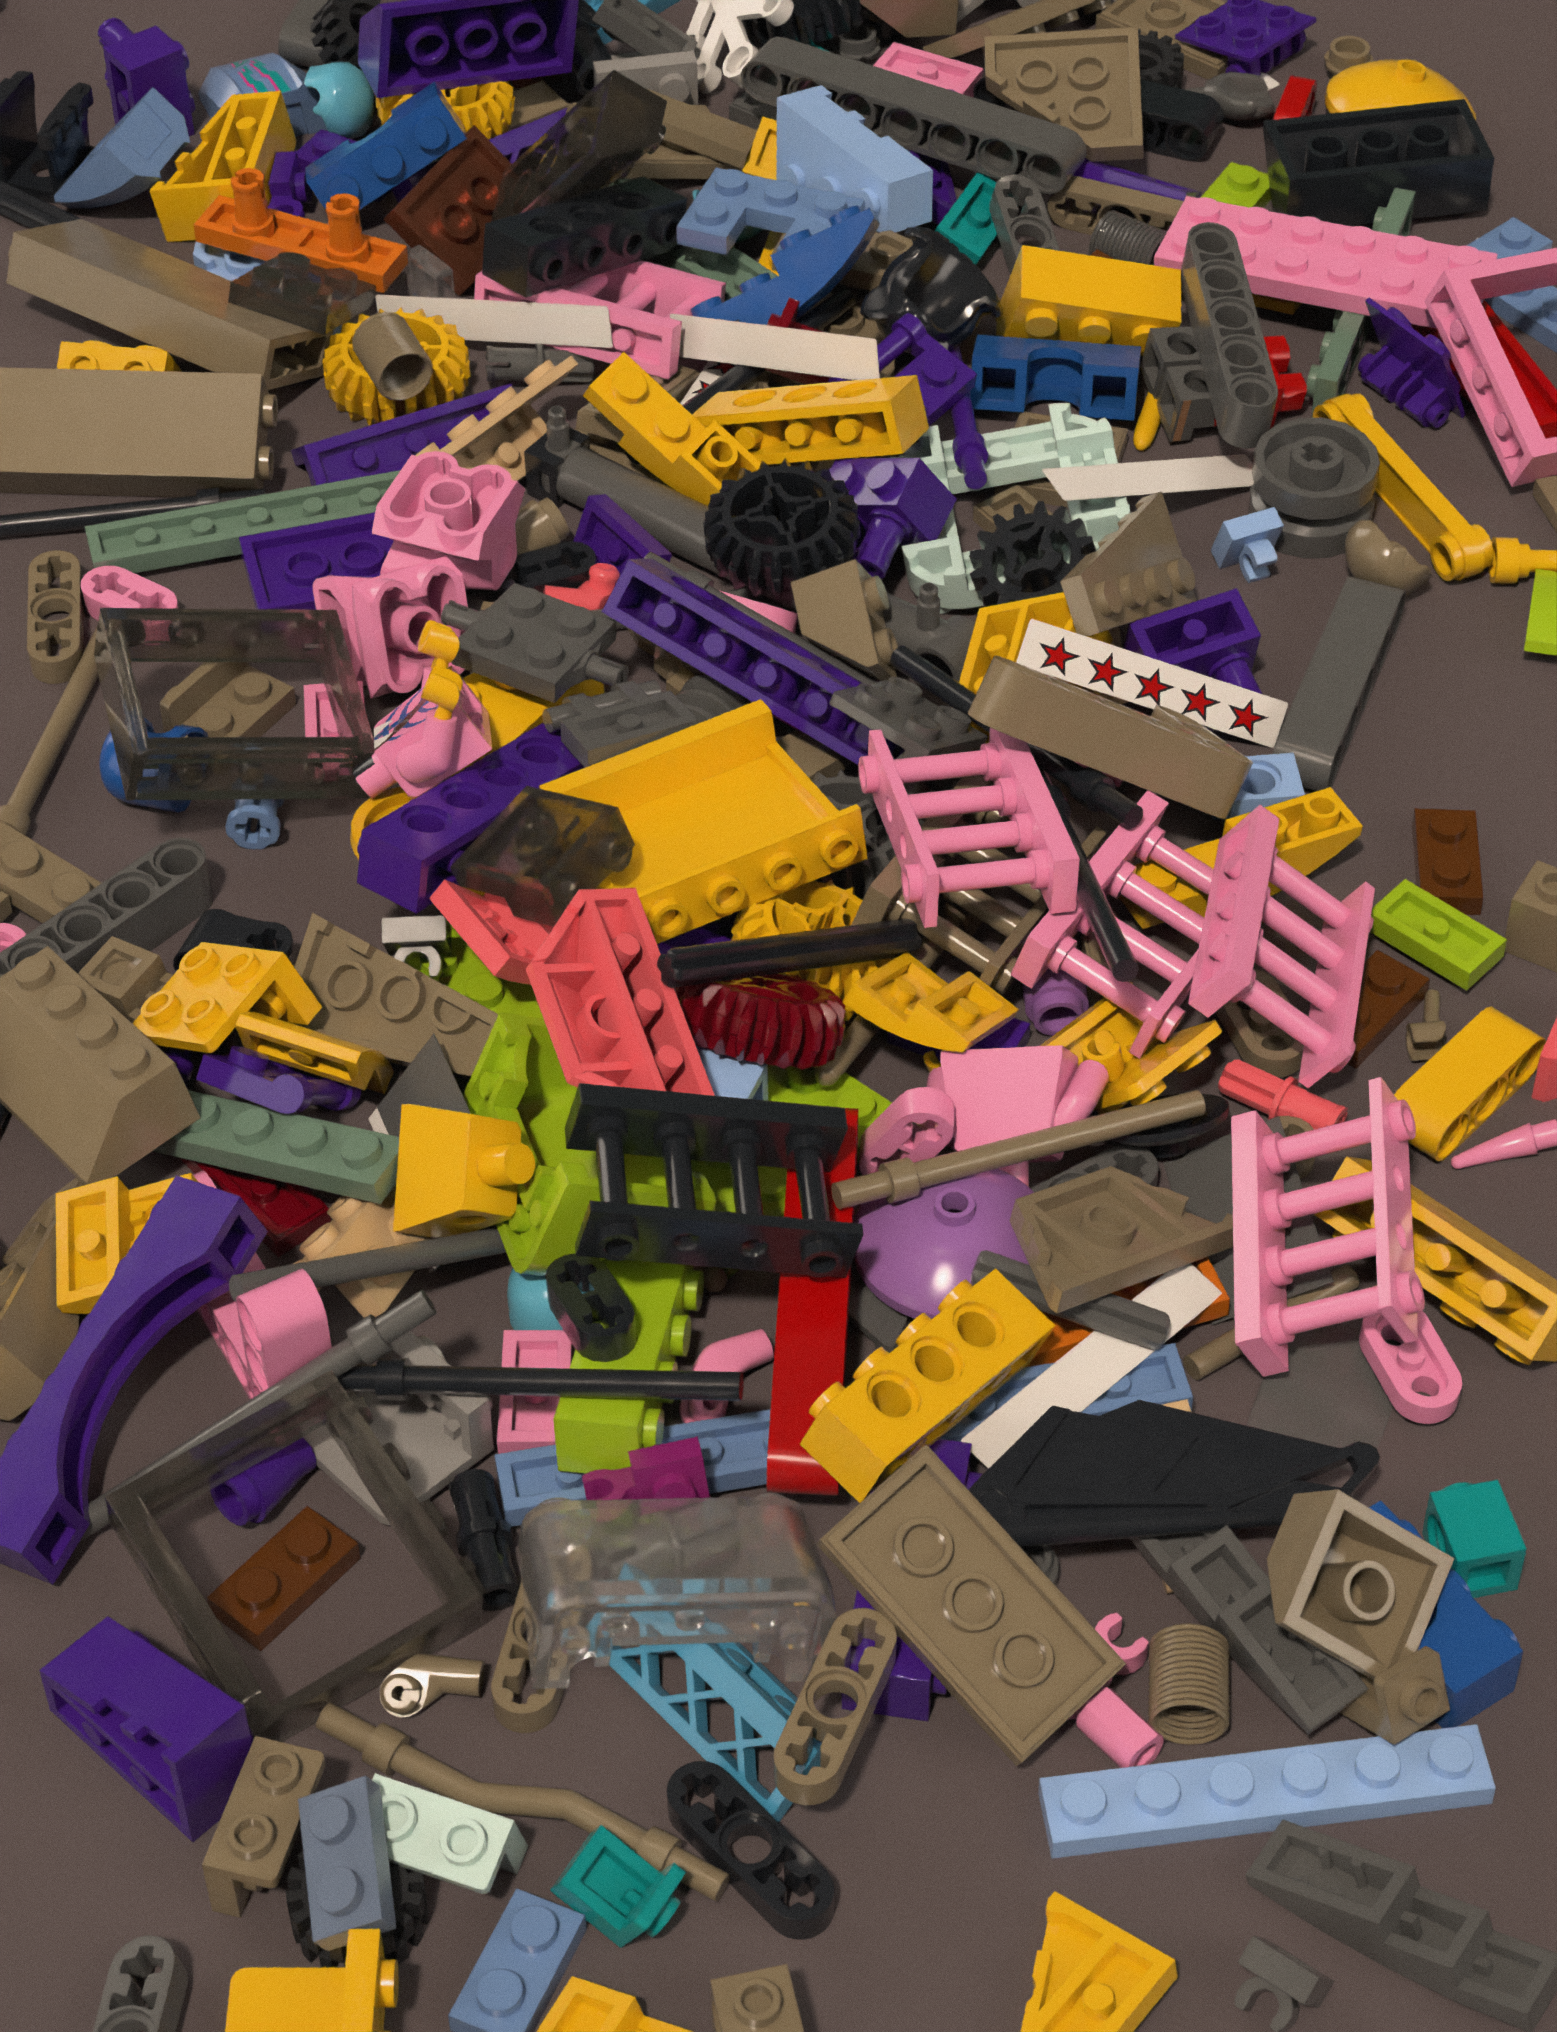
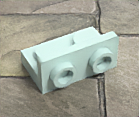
(447, 1837)

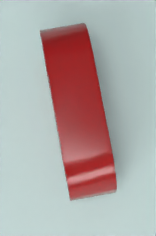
(1297, 98)

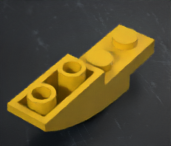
(665, 434)
(1307, 836)

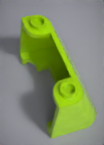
(524, 1083)

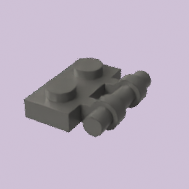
(616, 720)

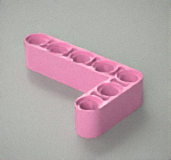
(268, 1328)

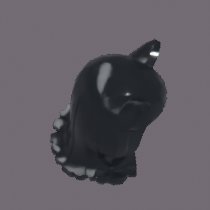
(934, 286)

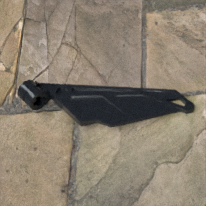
(1152, 1475)

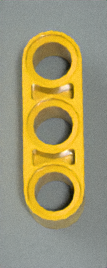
(1469, 1080)

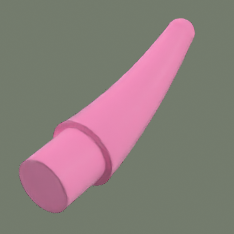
(1515, 1143)

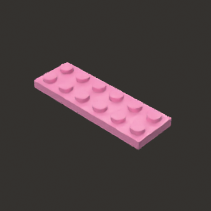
(1324, 260)

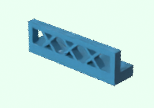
(746, 1686)

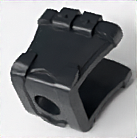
(57, 146)

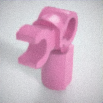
(1111, 1720)

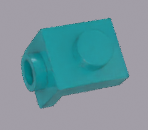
(618, 1888)

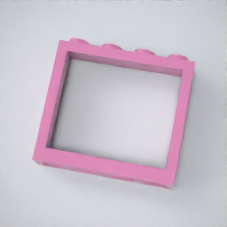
(1483, 362)

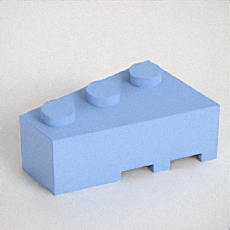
(836, 152)

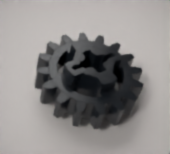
(1030, 554)

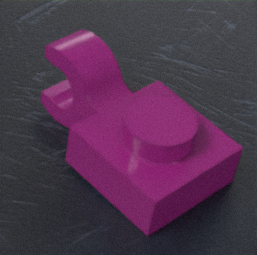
(655, 1473)

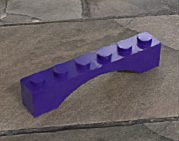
(172, 1269)

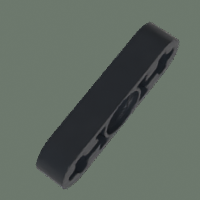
(758, 1880)

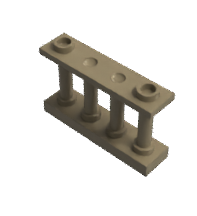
(886, 902)

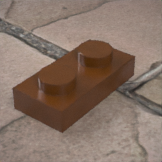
(1448, 857)
(1385, 1000)
(284, 1578)

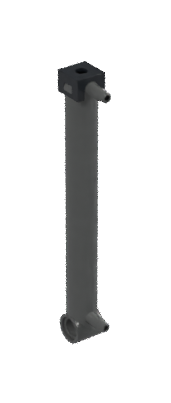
(567, 470)

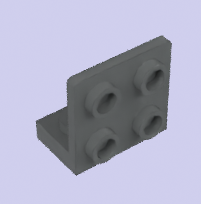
(911, 723)

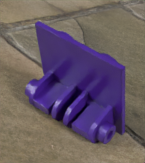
(1250, 34)
(1411, 369)

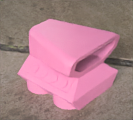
(452, 513)
(386, 617)

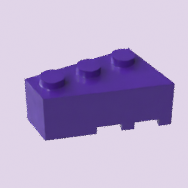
(151, 1722)

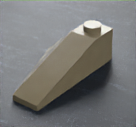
(31, 1325)

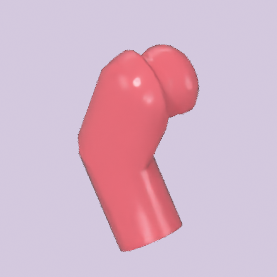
(593, 592)

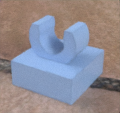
(1249, 543)

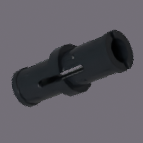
(484, 1537)

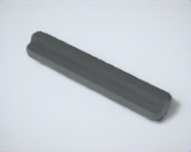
(1105, 1314)

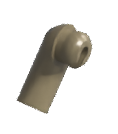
(428, 1677)

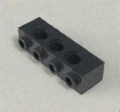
(582, 236)

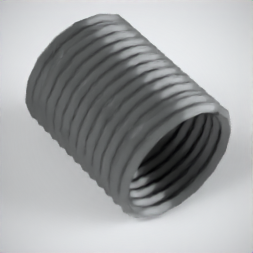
(1126, 238)

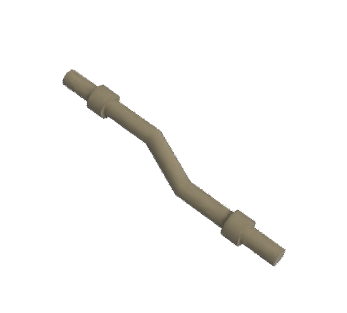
(391, 1751)

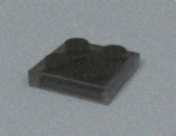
(302, 292)

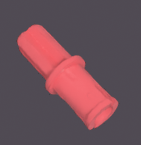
(1278, 1096)

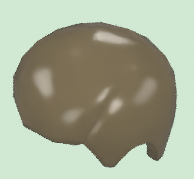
(1382, 561)

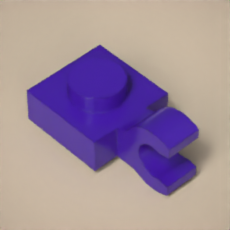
(289, 185)

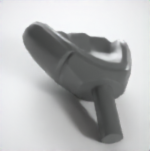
(1240, 95)

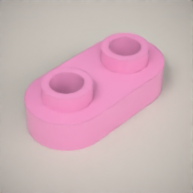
(1412, 1369)

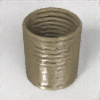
(392, 356)
(1189, 1683)

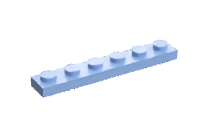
(1261, 1788)

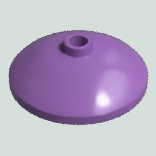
(930, 1242)

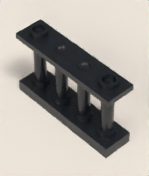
(712, 1130)

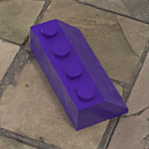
(464, 42)

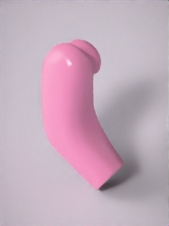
(726, 1355)

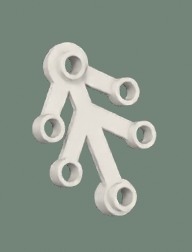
(728, 26)

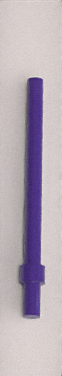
(969, 445)

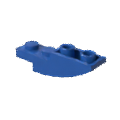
(806, 269)

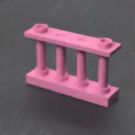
(638, 306)
(1016, 793)
(1234, 942)
(1053, 944)
(1264, 1211)

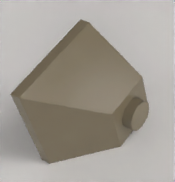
(1353, 1581)

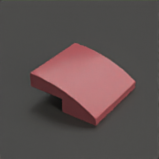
(490, 929)

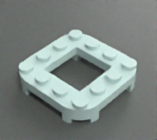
(1012, 458)

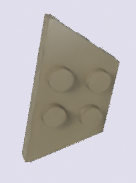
(1109, 1235)

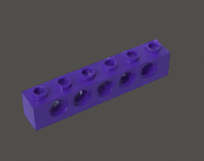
(738, 653)
(416, 844)

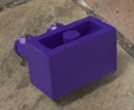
(144, 62)
(896, 503)
(1203, 637)

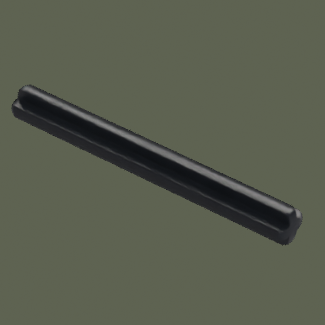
(787, 952)

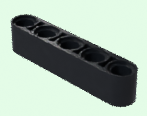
(1173, 119)

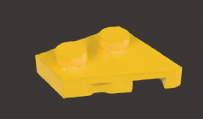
(1093, 1974)

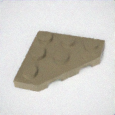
(1074, 81)

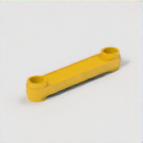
(1453, 544)

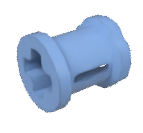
(268, 824)

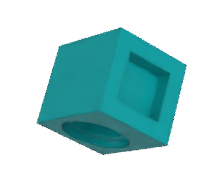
(1479, 1533)

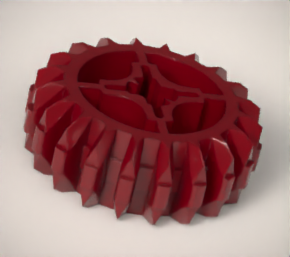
(766, 1019)

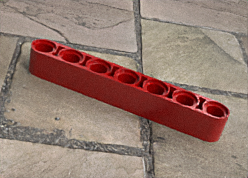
(808, 1344)

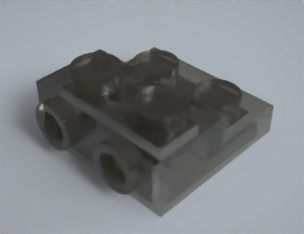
(545, 852)

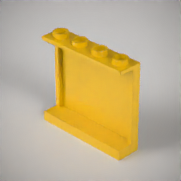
(717, 820)

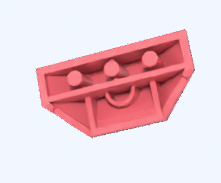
(608, 1002)

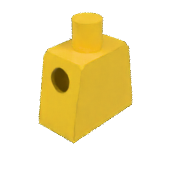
(457, 1171)

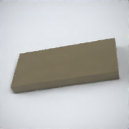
(971, 1604)

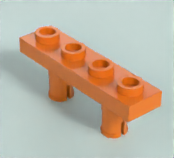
(254, 230)

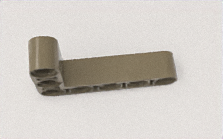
(1153, 752)

